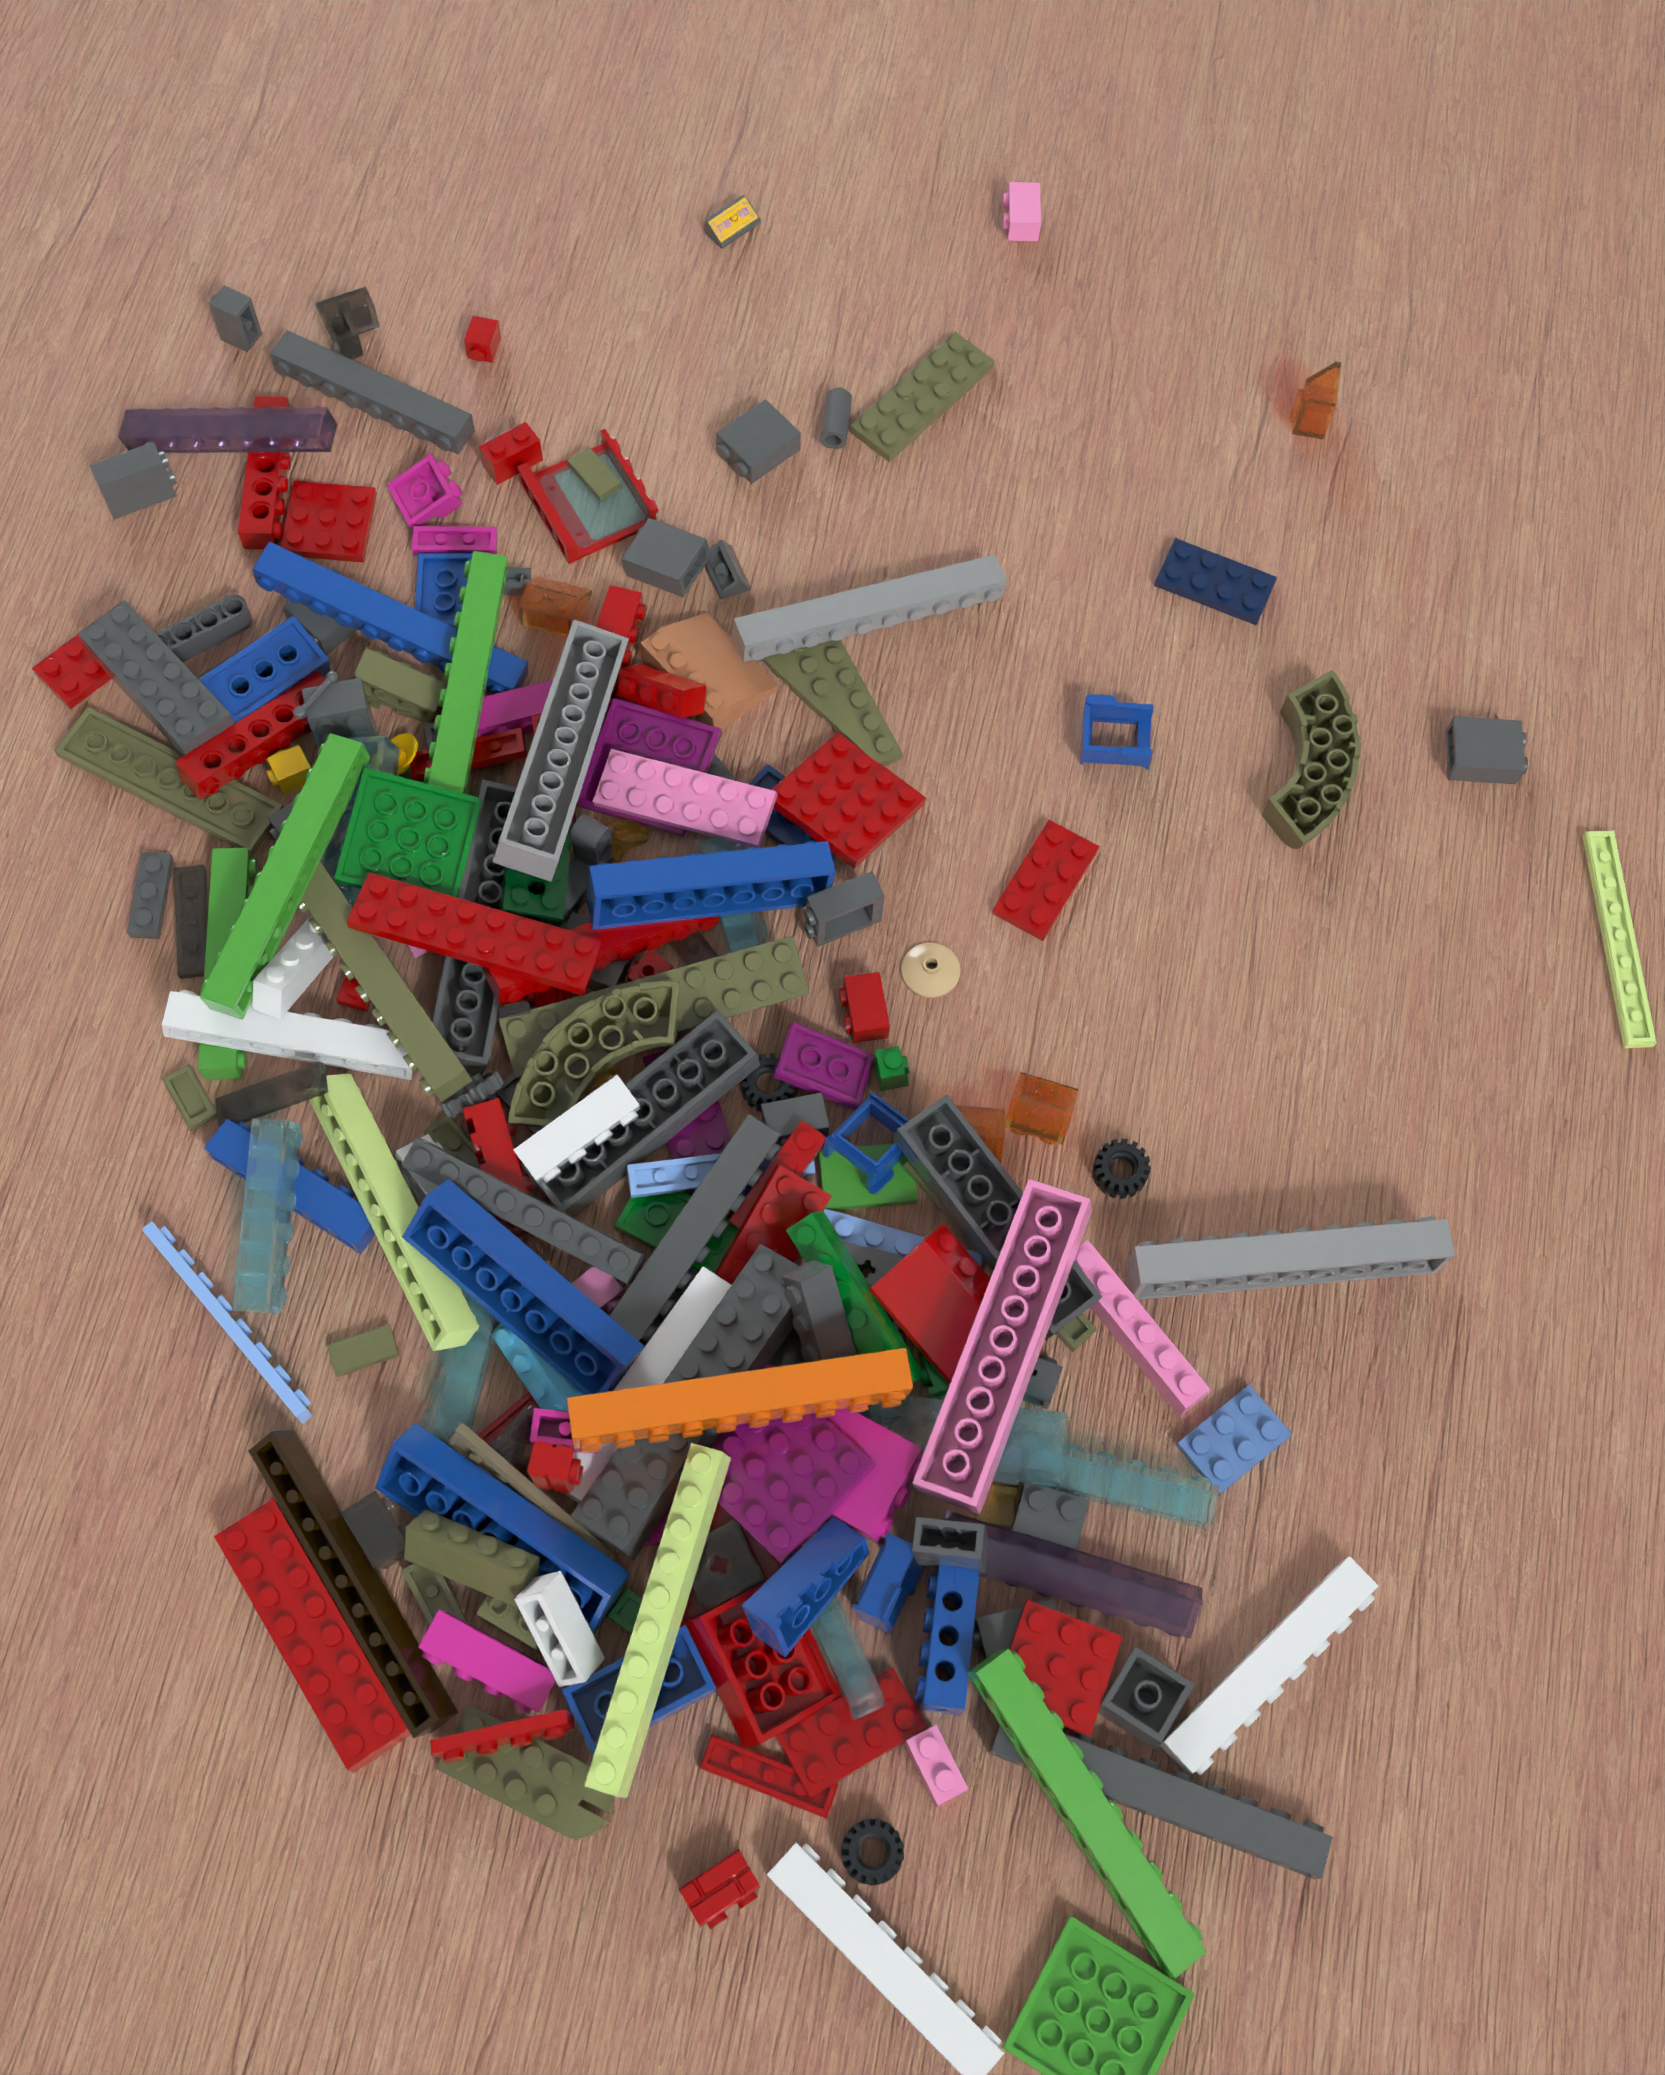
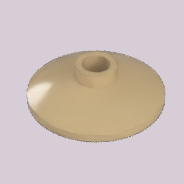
(926, 981)

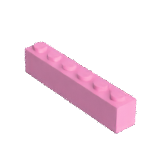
(1141, 1335)

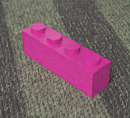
(513, 709)
(487, 1660)

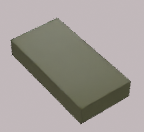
(594, 474)
(190, 1097)
(363, 1350)

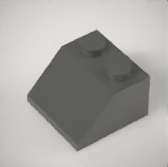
(1050, 1514)

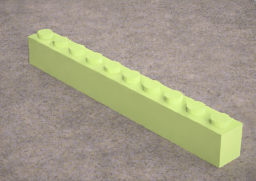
(390, 1208)
(658, 1622)

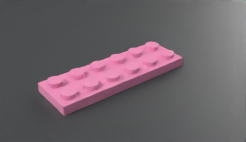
(685, 798)

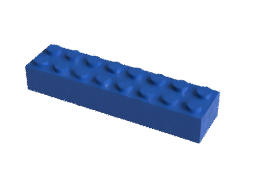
(707, 884)
(521, 1290)
(434, 1477)

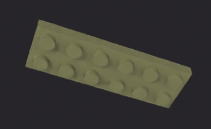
(922, 396)

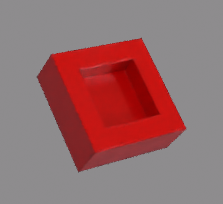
(350, 997)

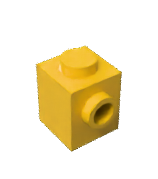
(288, 769)

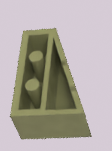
(398, 686)

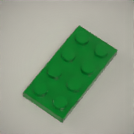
(651, 1217)

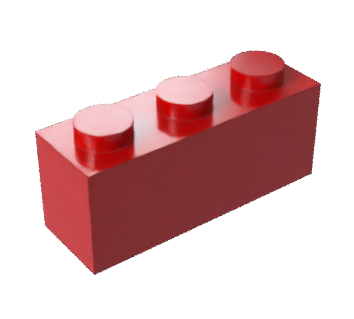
(661, 691)

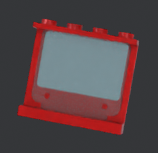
(576, 516)

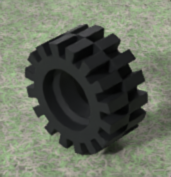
(755, 1095)
(1121, 1151)
(894, 1852)

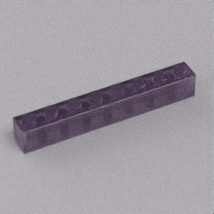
(230, 429)
(1089, 1580)

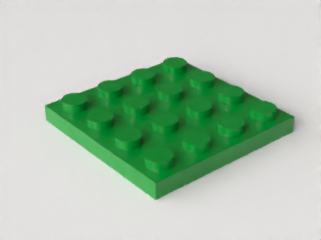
(408, 833)

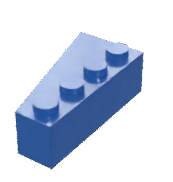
(805, 1586)

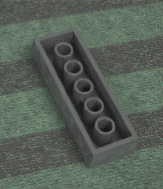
(155, 678)

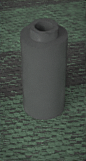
(836, 418)

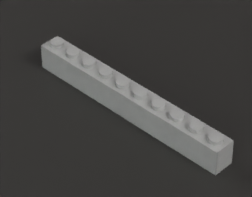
(868, 608)

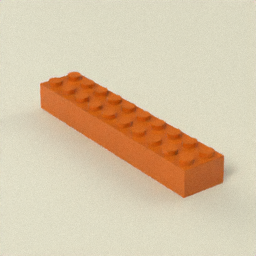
(739, 1399)

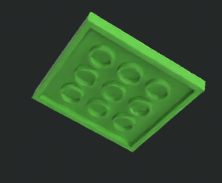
(1097, 2010)

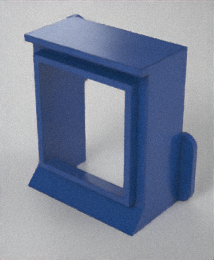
(1107, 709)
(878, 1172)
(888, 1584)

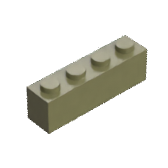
(469, 1556)

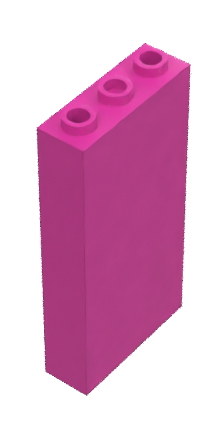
(886, 1486)

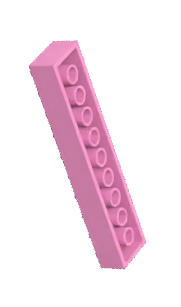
(1003, 1347)

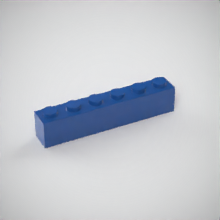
(316, 1199)

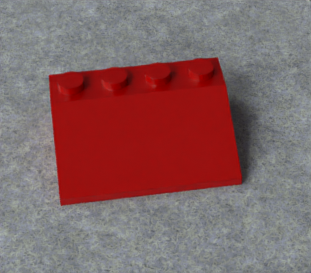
(935, 1297)
(755, 1682)

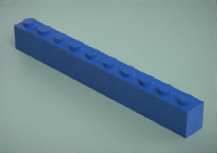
(374, 614)

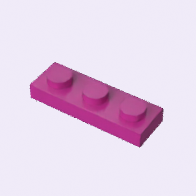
(453, 540)

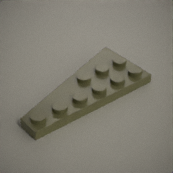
(834, 690)

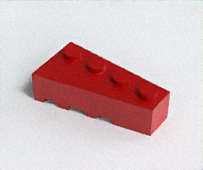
(493, 1142)

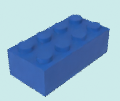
(683, 1685)

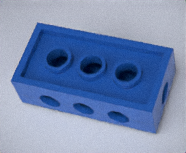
(268, 657)
(960, 1587)

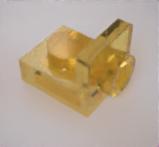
(625, 836)

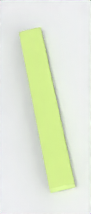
(1619, 940)

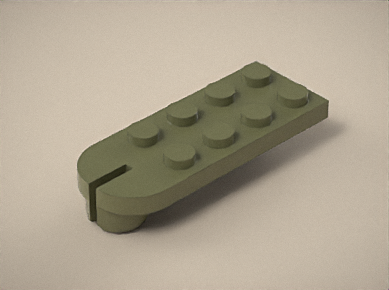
(532, 1781)

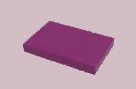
(823, 1065)

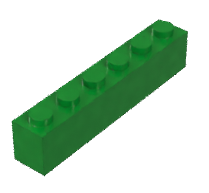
(865, 1316)

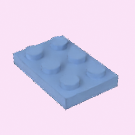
(1234, 1439)

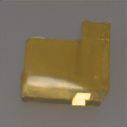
(998, 1506)

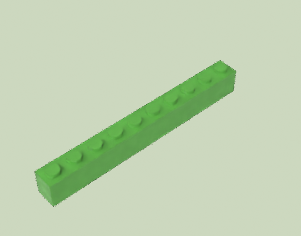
(468, 672)
(285, 875)
(1087, 1812)

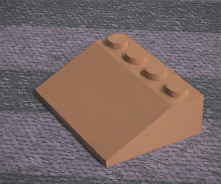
(708, 655)

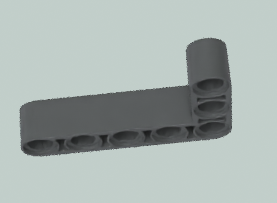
(198, 629)
(591, 846)

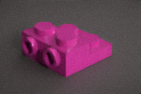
(425, 491)

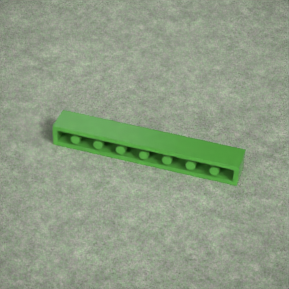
(229, 886)

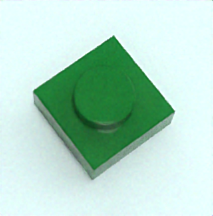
(626, 1610)

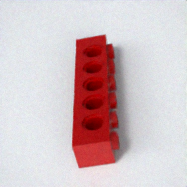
(264, 490)
(272, 720)

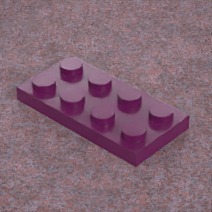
(703, 1135)

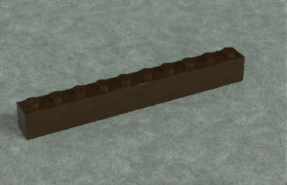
(353, 1583)

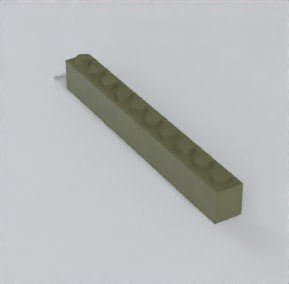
(384, 987)

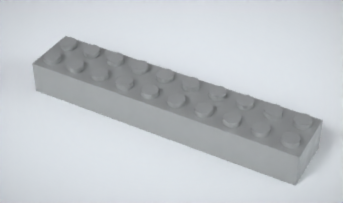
(561, 752)
(1289, 1258)

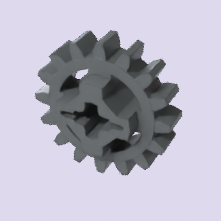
(476, 1092)

